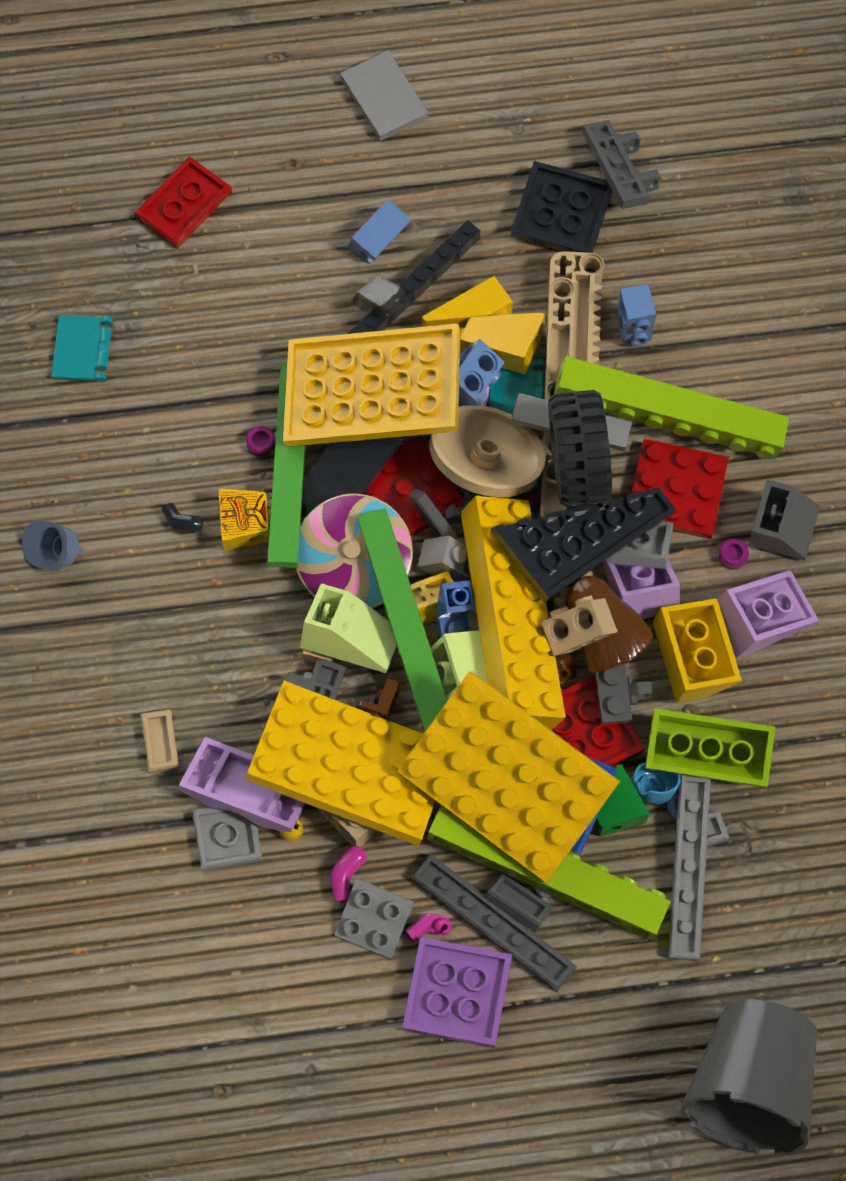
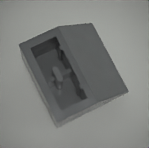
(784, 521)

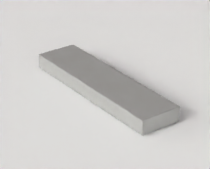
(533, 413)

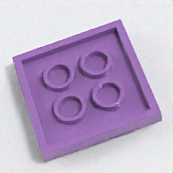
(457, 992)

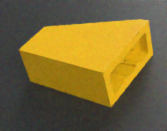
(509, 336)

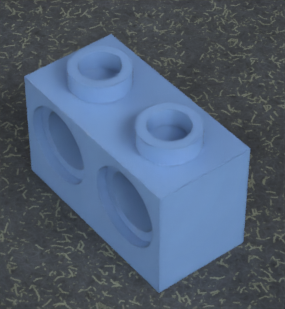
(636, 315)
(473, 376)

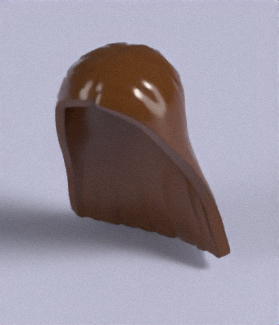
(632, 632)

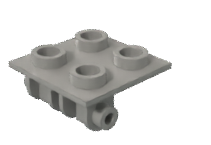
(374, 918)

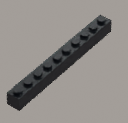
(424, 276)

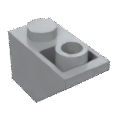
(444, 555)

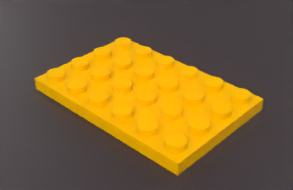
(372, 385)
(341, 763)
(508, 776)

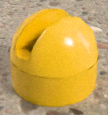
(295, 834)

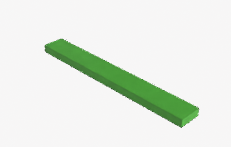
(286, 493)
(403, 615)

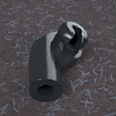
(180, 522)

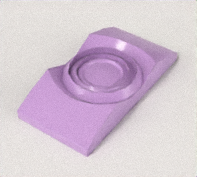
(219, 782)

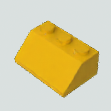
(696, 649)

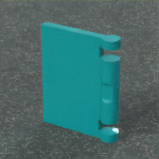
(81, 348)
(509, 385)

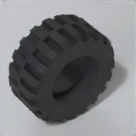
(580, 448)

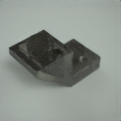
(380, 296)

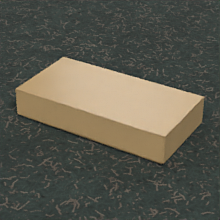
(160, 741)

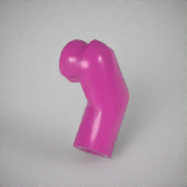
(430, 924)

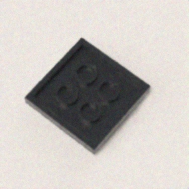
(562, 209)

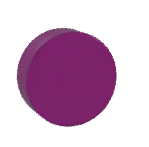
(260, 441)
(733, 554)

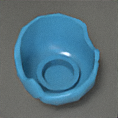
(655, 786)

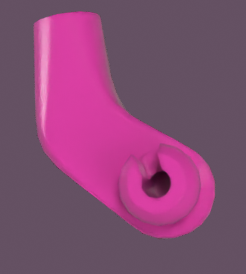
(344, 870)

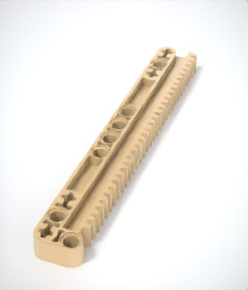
(573, 337)

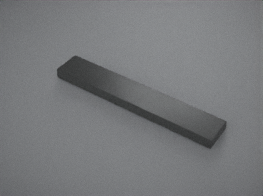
(493, 922)

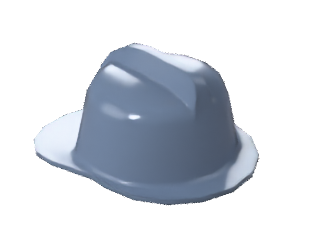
(50, 545)

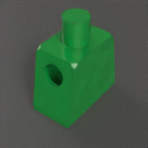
(622, 809)

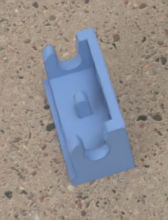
(378, 231)

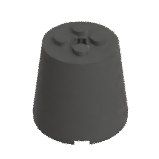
(756, 1079)

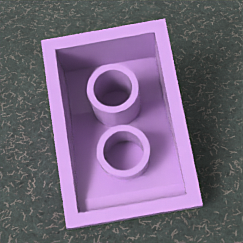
(644, 587)
(764, 612)

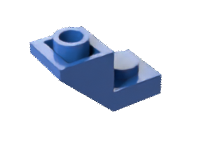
(453, 604)

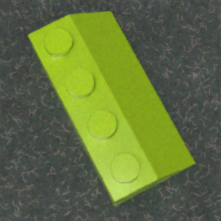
(710, 747)

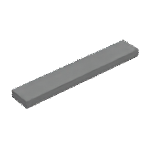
(689, 868)

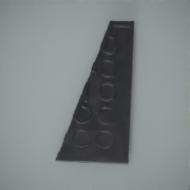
(576, 540)

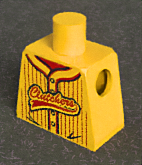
(243, 518)

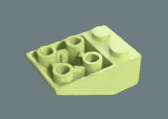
(348, 630)

